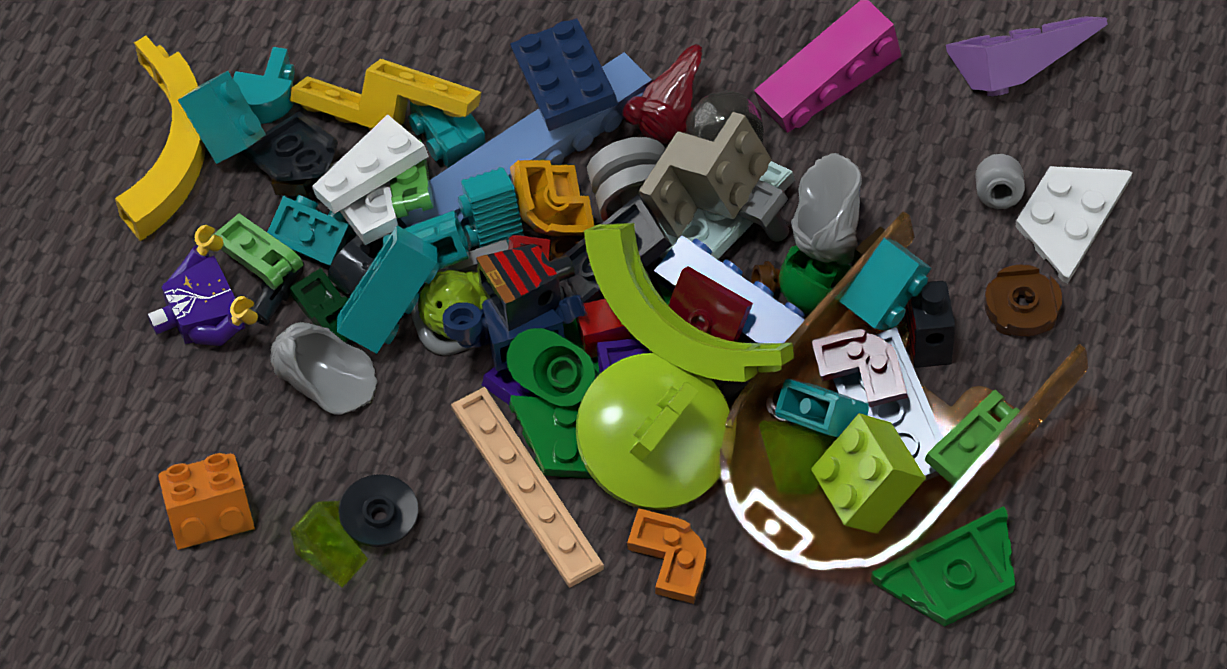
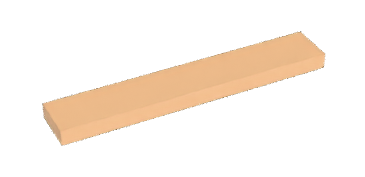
(527, 487)

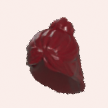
(667, 99)

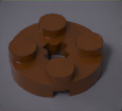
(1019, 319)

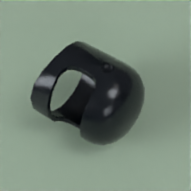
(350, 265)

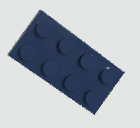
(563, 74)

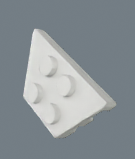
(1069, 213)

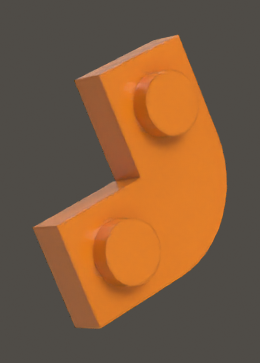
(678, 546)

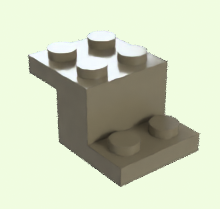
(705, 175)

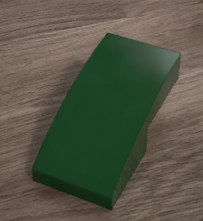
(319, 300)

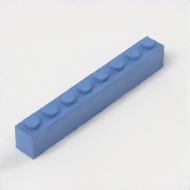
(532, 141)

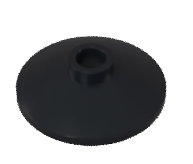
(375, 495)

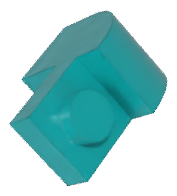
(269, 93)

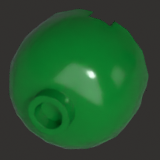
(808, 281)

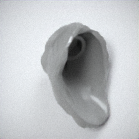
(828, 210)
(324, 367)

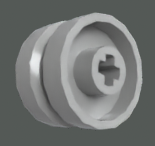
(621, 170)

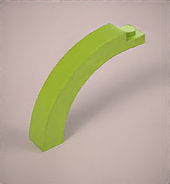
(652, 322)

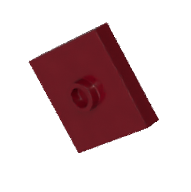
(709, 305)

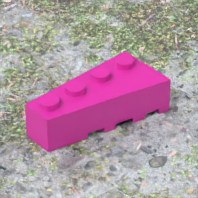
(830, 66)

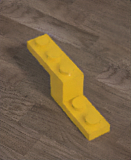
(385, 93)

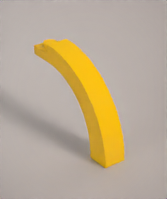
(176, 170)

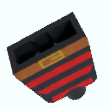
(522, 282)
(930, 314)

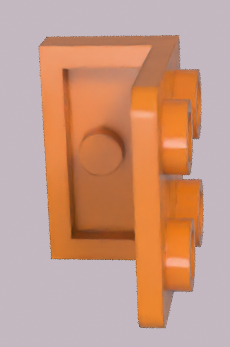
(205, 500)

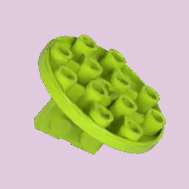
(652, 432)

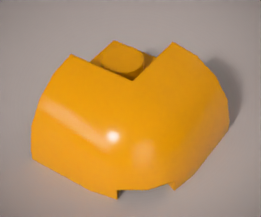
(551, 198)

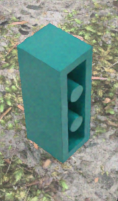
(388, 290)

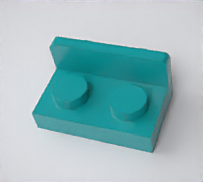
(310, 231)

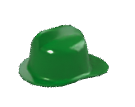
(550, 366)

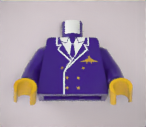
(201, 298)

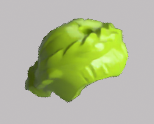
(449, 288)

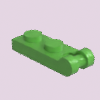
(412, 190)
(258, 250)
(970, 438)

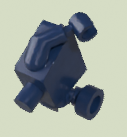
(483, 327)

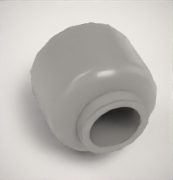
(1000, 181)

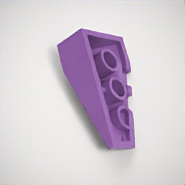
(1013, 59)

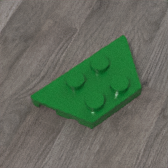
(551, 435)
(954, 571)

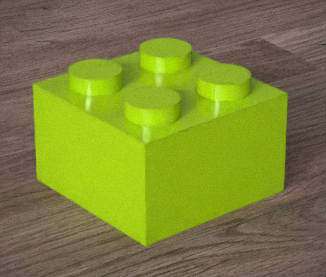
(868, 473)

